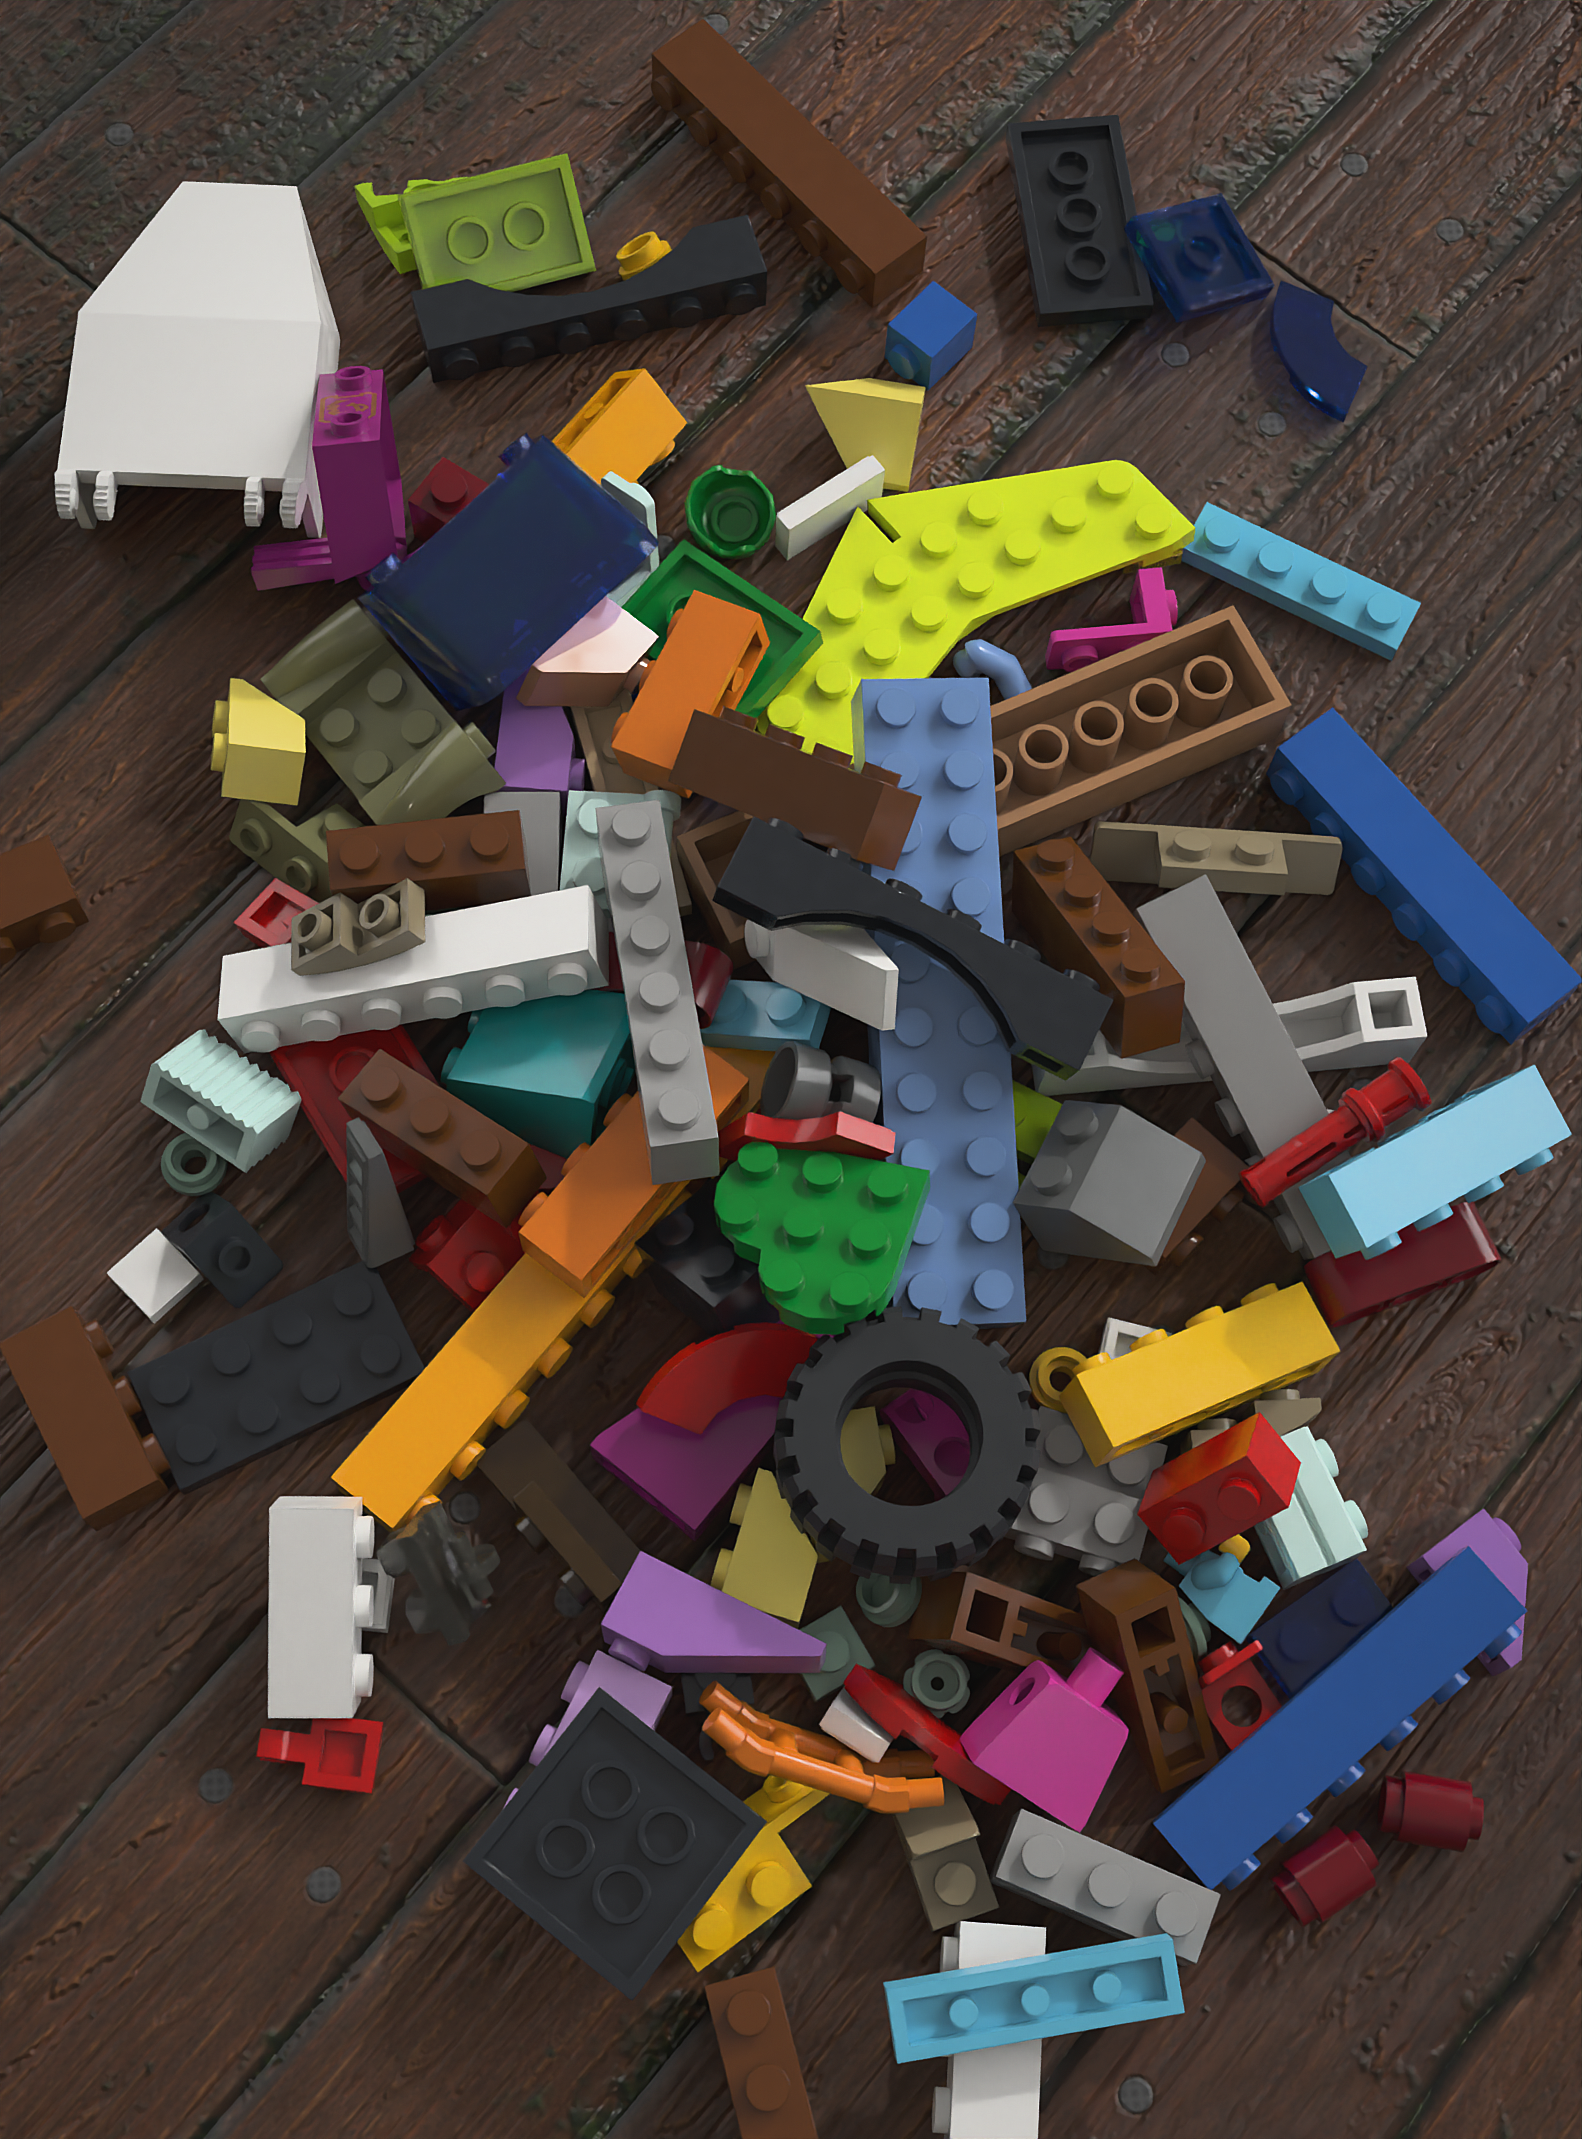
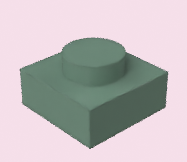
(842, 1653)

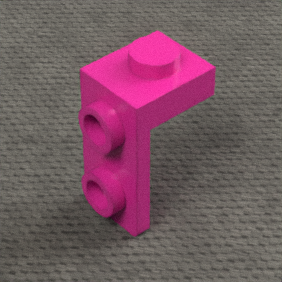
(1153, 615)

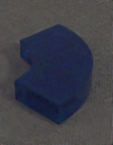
(1311, 353)

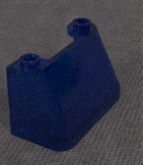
(507, 573)

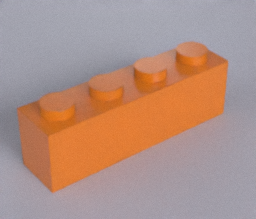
(610, 1188)

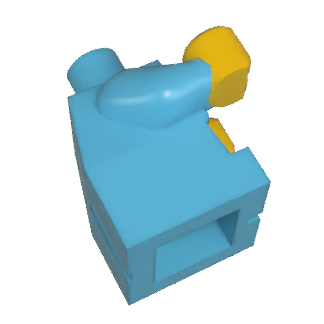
(1223, 1590)

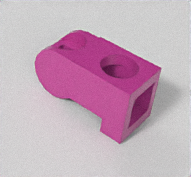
(930, 1438)

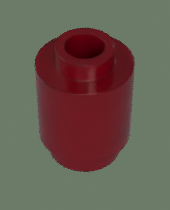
(1429, 1810)
(1325, 1875)

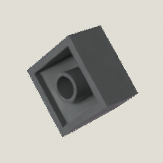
(1107, 1185)

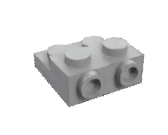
(1080, 1507)

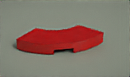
(831, 1133)
(722, 1370)
(903, 1715)

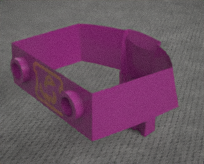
(356, 487)

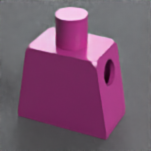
(1053, 1736)

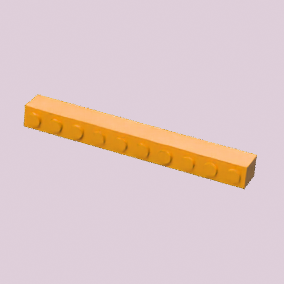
(492, 1363)

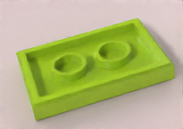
(500, 227)

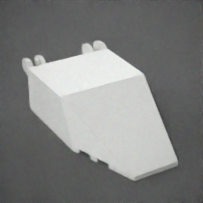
(203, 359)

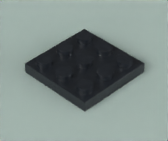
(615, 1843)

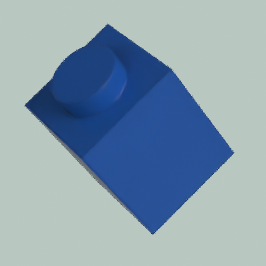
(929, 336)

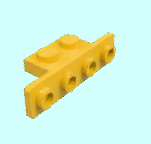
(759, 1882)

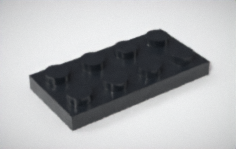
(1072, 219)
(276, 1376)

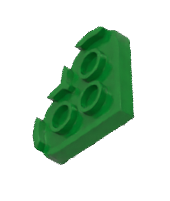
(821, 1229)

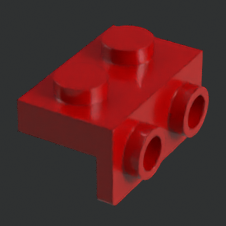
(468, 1252)

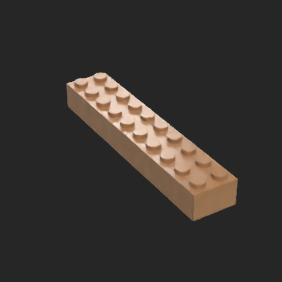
(1078, 745)

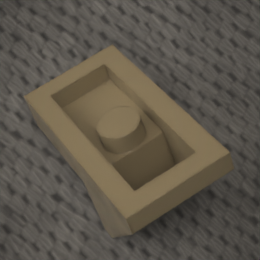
(946, 1860)

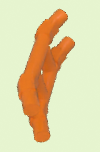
(818, 1760)

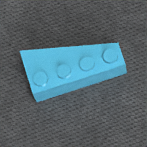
(1435, 1162)

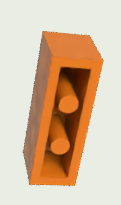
(702, 667)

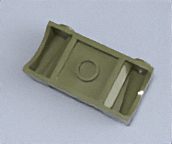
(380, 722)

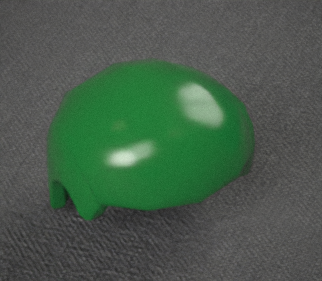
(729, 512)

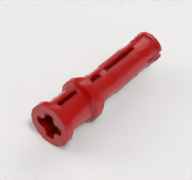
(1360, 1116)

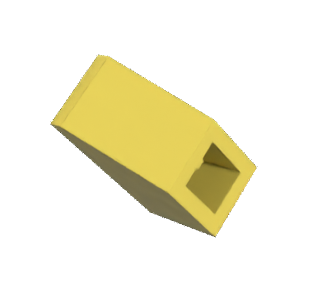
(257, 746)
(771, 1557)

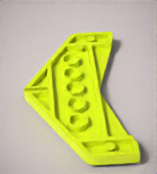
(954, 567)

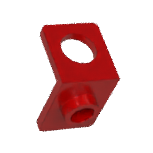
(1231, 1669)

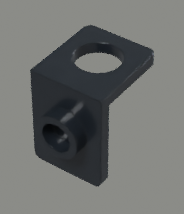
(224, 1248)

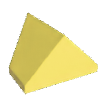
(875, 420)

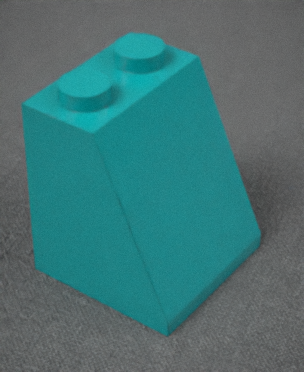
(546, 1067)

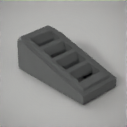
(373, 1205)

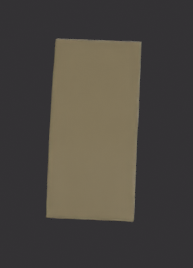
(352, 935)
(1279, 1407)

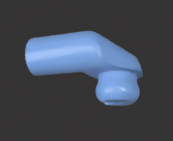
(995, 663)

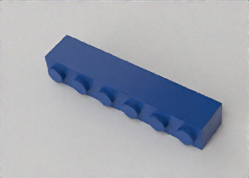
(1422, 877)
(1339, 1718)

